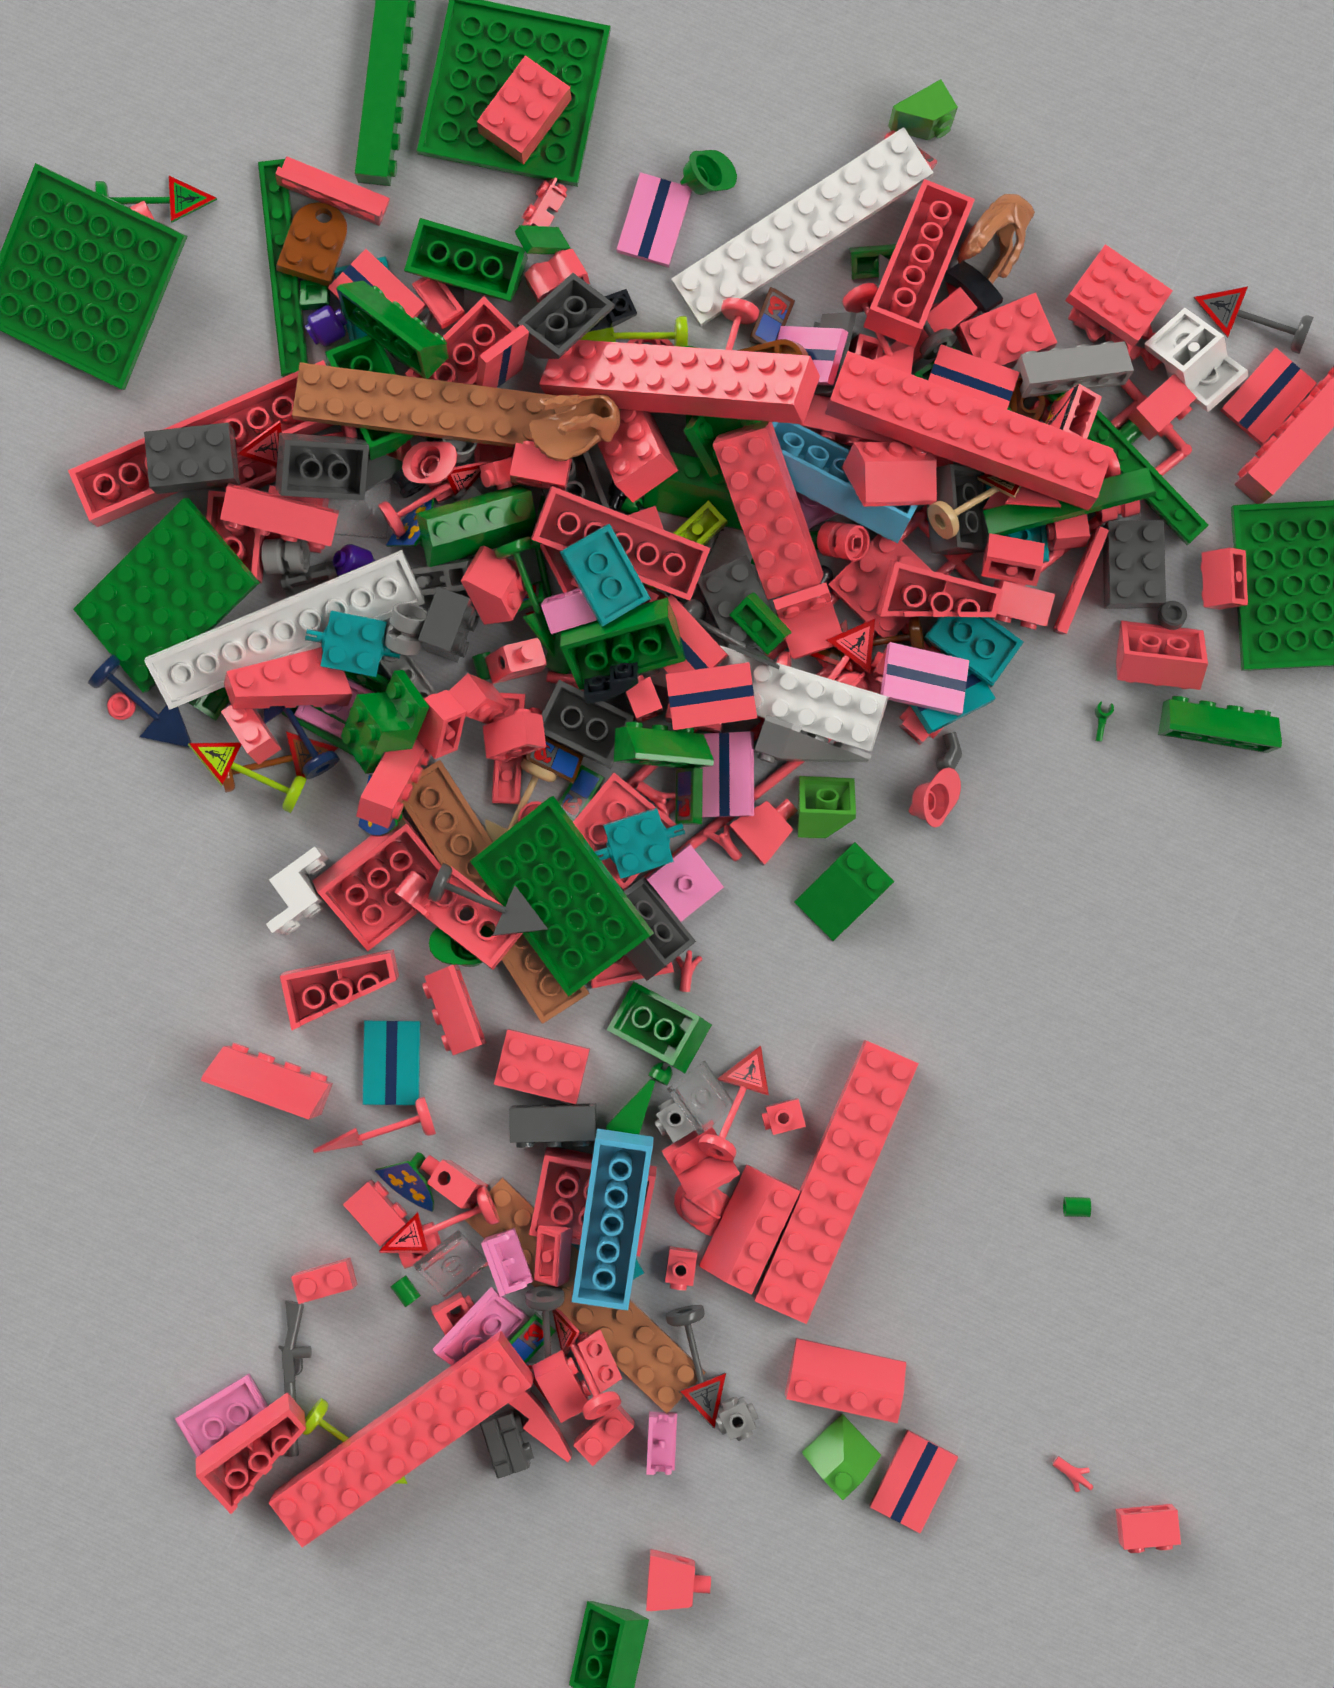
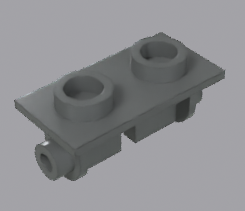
(315, 576)

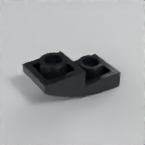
(975, 285)
(623, 310)
(620, 680)

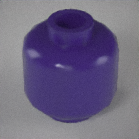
(326, 325)
(351, 558)

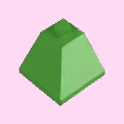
(824, 805)
(842, 1456)

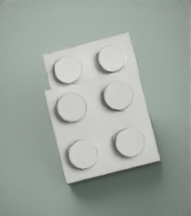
(1197, 358)
(298, 891)

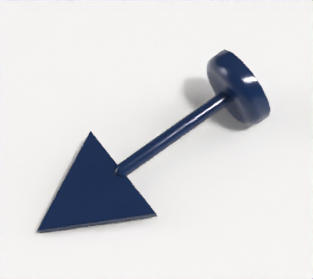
(166, 726)
(320, 762)

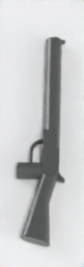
(290, 1353)

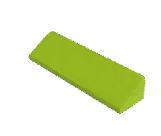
(701, 525)

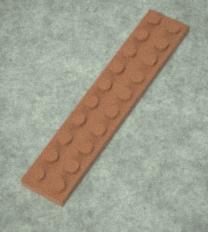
(416, 405)
(456, 839)
(632, 1337)

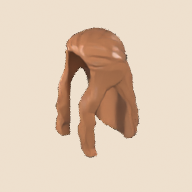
(1004, 217)
(577, 429)

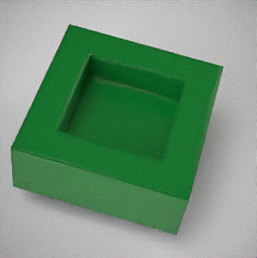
(313, 295)

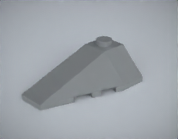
(786, 742)

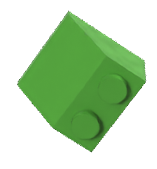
(925, 112)

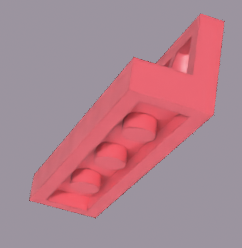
(332, 190)

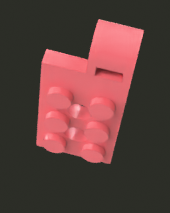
(445, 916)

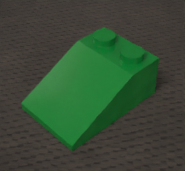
(844, 891)
(659, 1027)

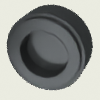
(1172, 615)

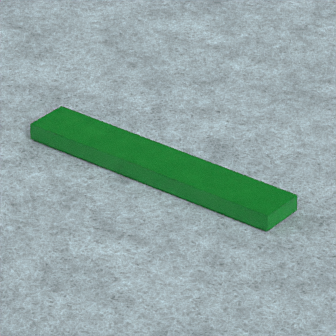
(1113, 492)

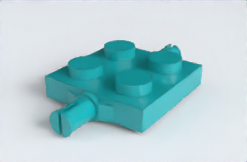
(352, 643)
(639, 843)

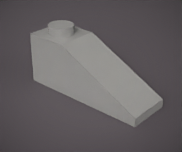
(444, 576)

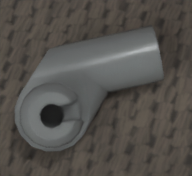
(952, 754)

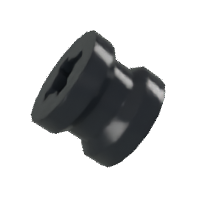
(407, 487)

